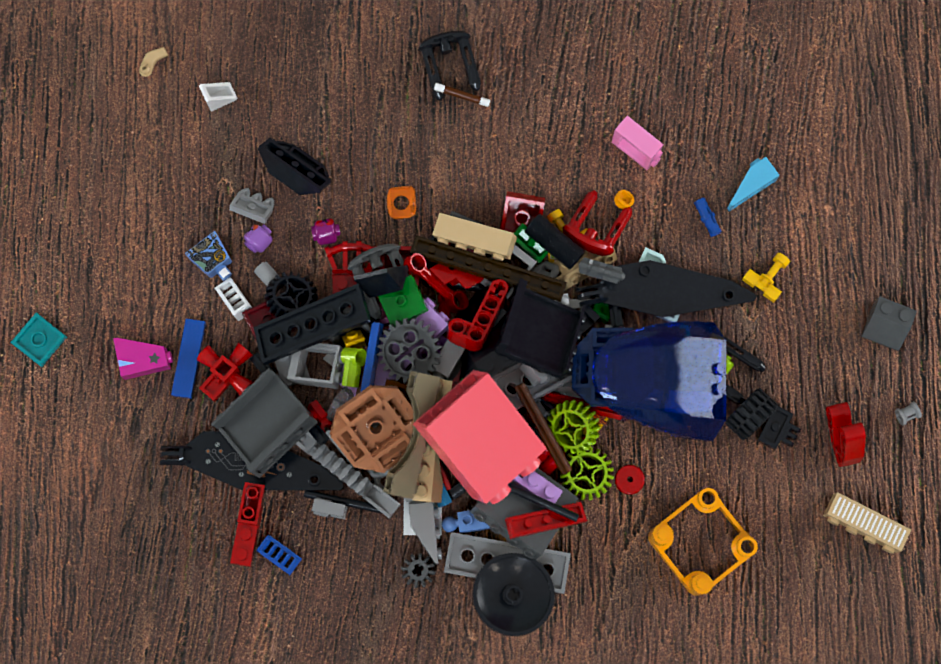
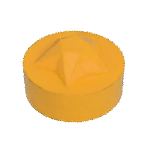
(624, 199)

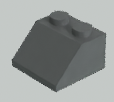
(888, 323)

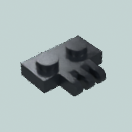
(778, 429)

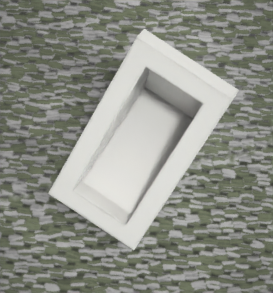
(218, 94)

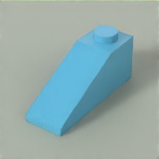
(758, 177)

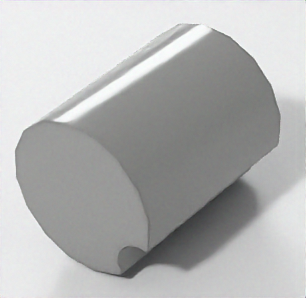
(265, 273)

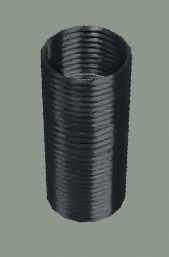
(556, 242)

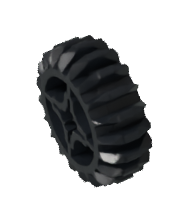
(303, 290)

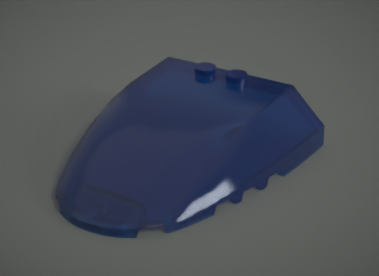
(666, 377)

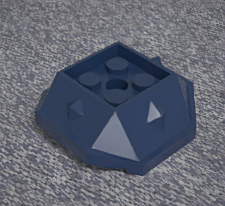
(583, 364)

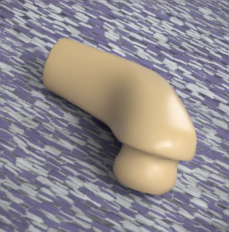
(150, 60)

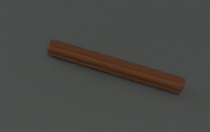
(543, 428)

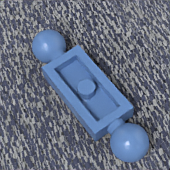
(465, 522)

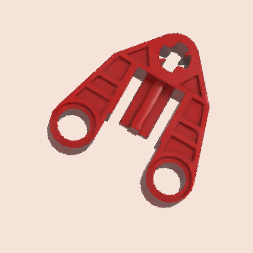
(846, 438)

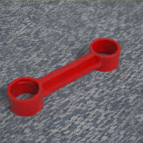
(434, 282)

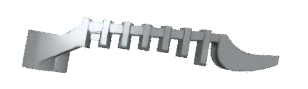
(337, 466)

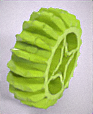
(571, 410)
(591, 482)

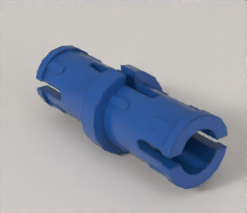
(707, 217)

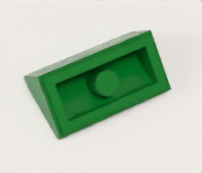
(528, 245)

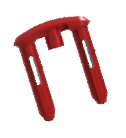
(587, 240)

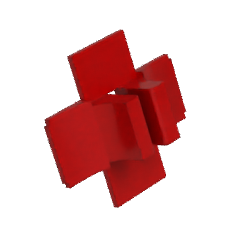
(453, 276)

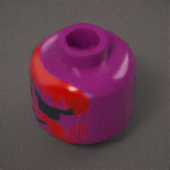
(325, 231)

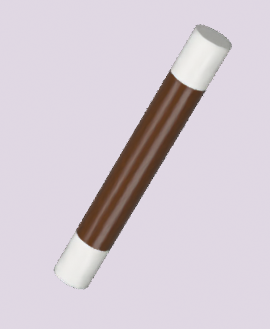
(461, 94)

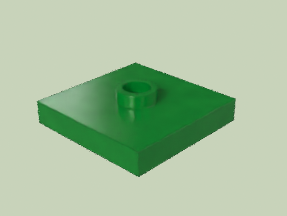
(404, 303)

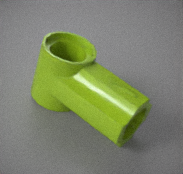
(352, 359)

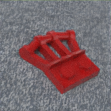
(343, 277)

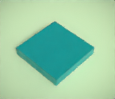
(38, 339)

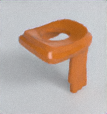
(409, 193)

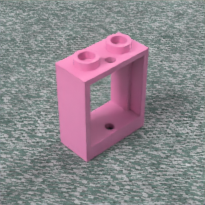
(637, 143)

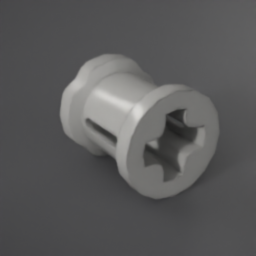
(908, 413)

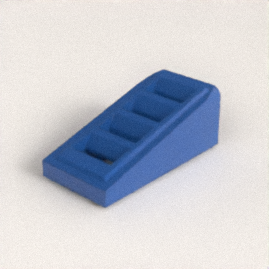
(261, 549)

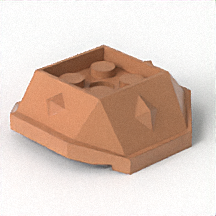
(379, 446)

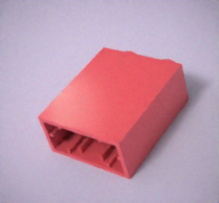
(481, 437)

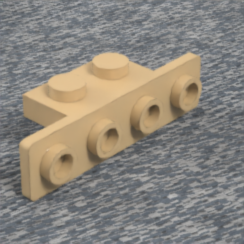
(573, 275)

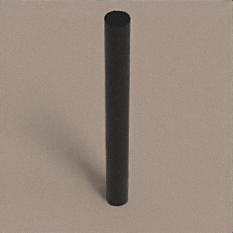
(341, 500)
(543, 502)

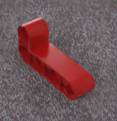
(484, 314)

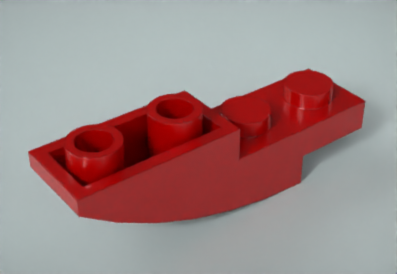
(248, 524)

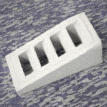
(238, 308)

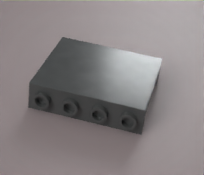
(264, 422)
(513, 505)

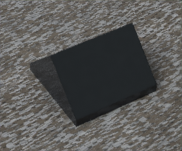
(383, 281)

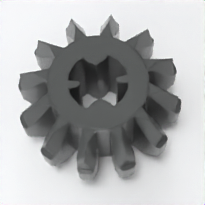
(411, 568)

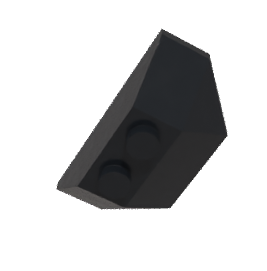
(294, 167)
(486, 359)

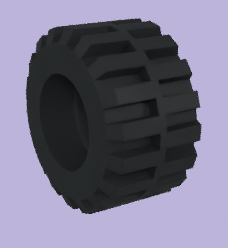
(751, 414)

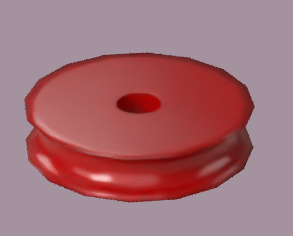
(637, 476)

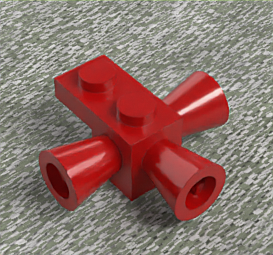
(224, 371)

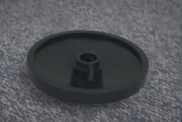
(513, 594)

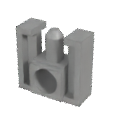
(329, 509)

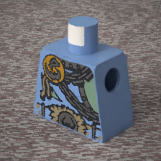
(211, 257)

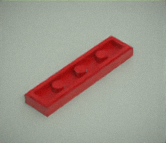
(542, 521)

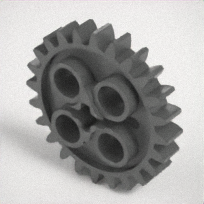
(399, 336)

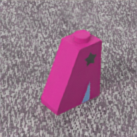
(141, 358)

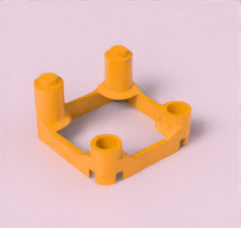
(699, 582)

